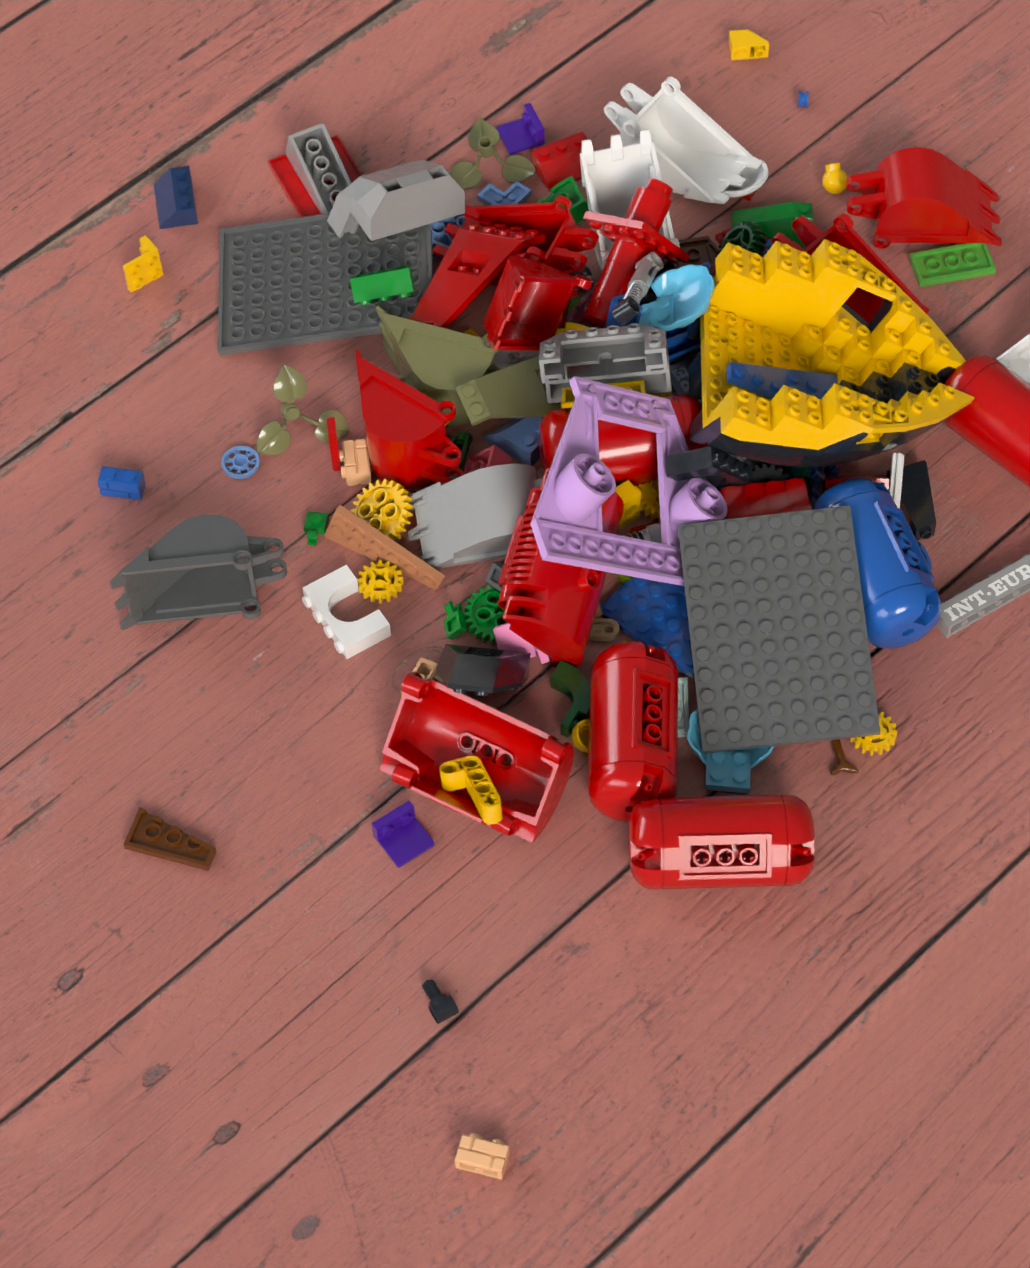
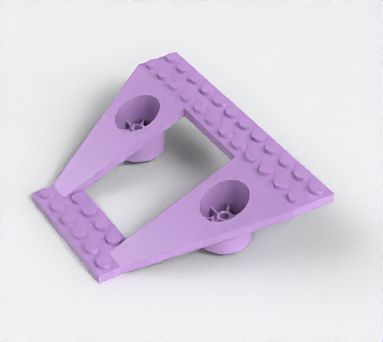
(578, 483)

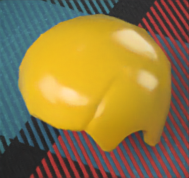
(580, 736)

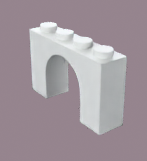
(348, 637)

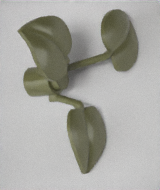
(484, 138)
(286, 387)

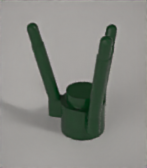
(462, 441)

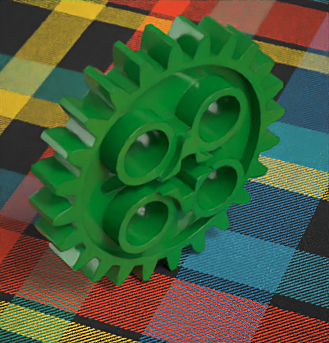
(481, 607)

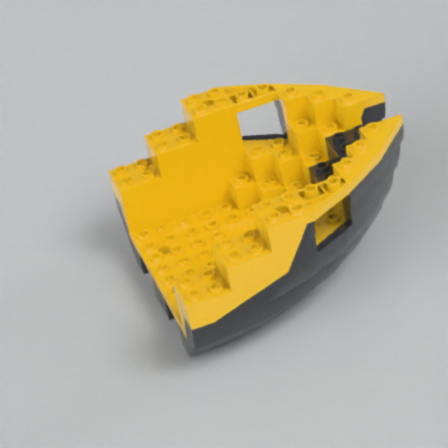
(794, 316)

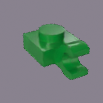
(314, 525)
(455, 621)

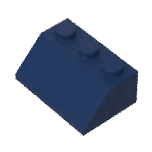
(175, 198)

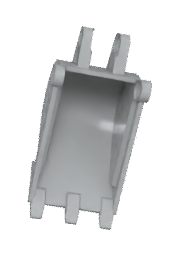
(472, 514)

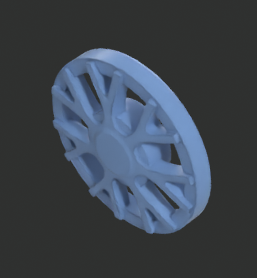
(240, 462)

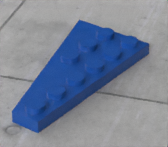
(769, 380)

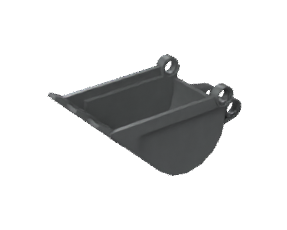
(198, 572)

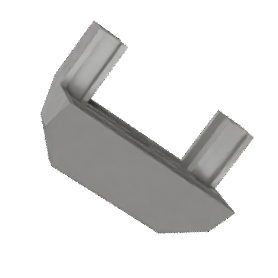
(397, 200)
(606, 357)

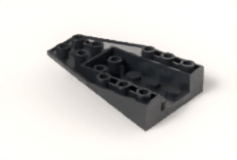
(482, 669)

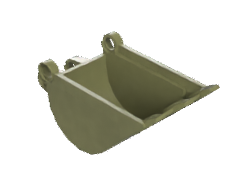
(436, 359)

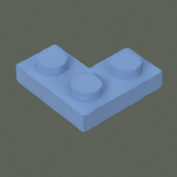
(514, 195)

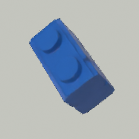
(121, 483)

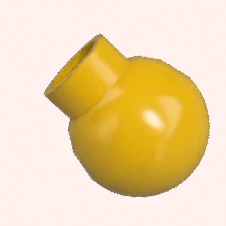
(834, 178)

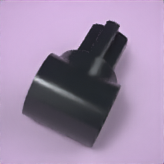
(440, 1005)

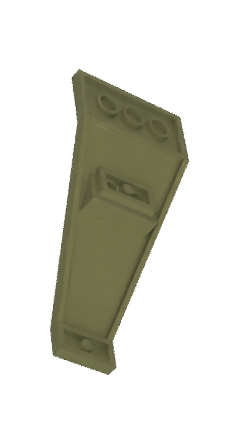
(507, 394)

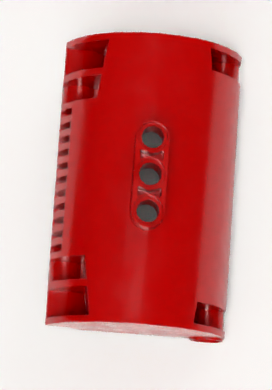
(548, 600)
(434, 729)

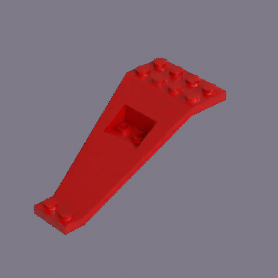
(468, 267)

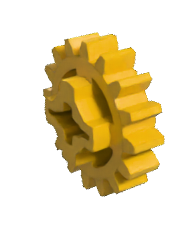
(380, 581)
(878, 742)

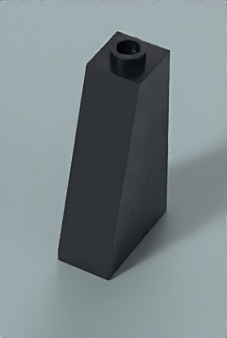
(917, 500)

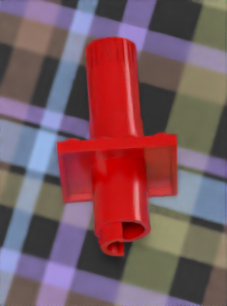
(632, 240)

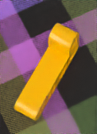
(470, 774)

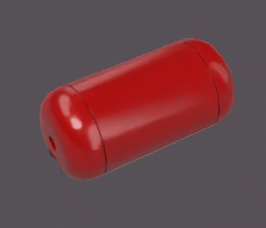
(998, 416)
(623, 449)
(632, 728)
(721, 842)

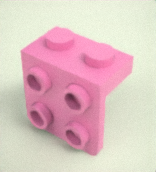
(512, 642)

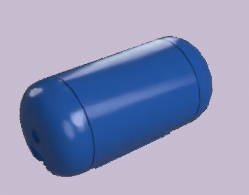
(893, 572)

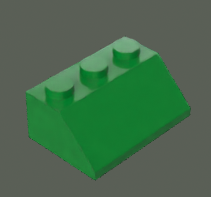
(382, 284)

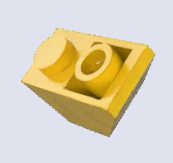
(747, 45)

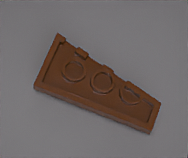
(158, 839)

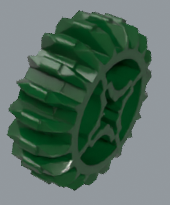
(747, 236)

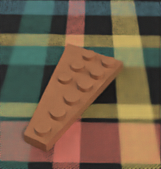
(366, 540)

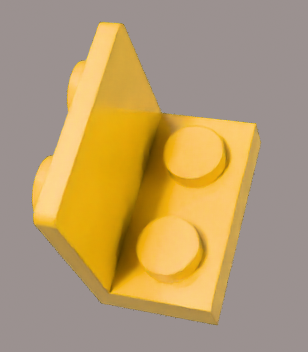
(143, 268)

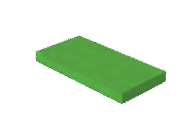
(951, 263)

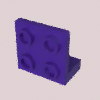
(522, 133)
(401, 835)

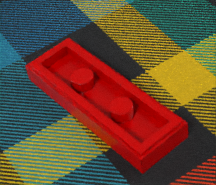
(333, 442)

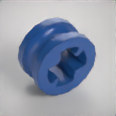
(803, 99)

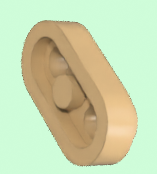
(599, 629)

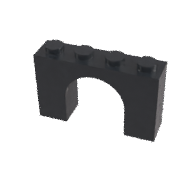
(710, 465)

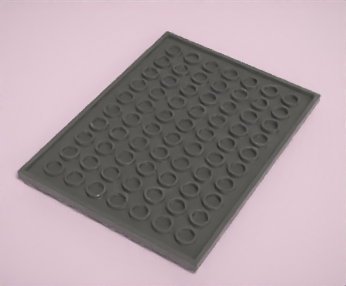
(293, 284)
(778, 630)

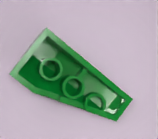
(570, 190)
(775, 218)

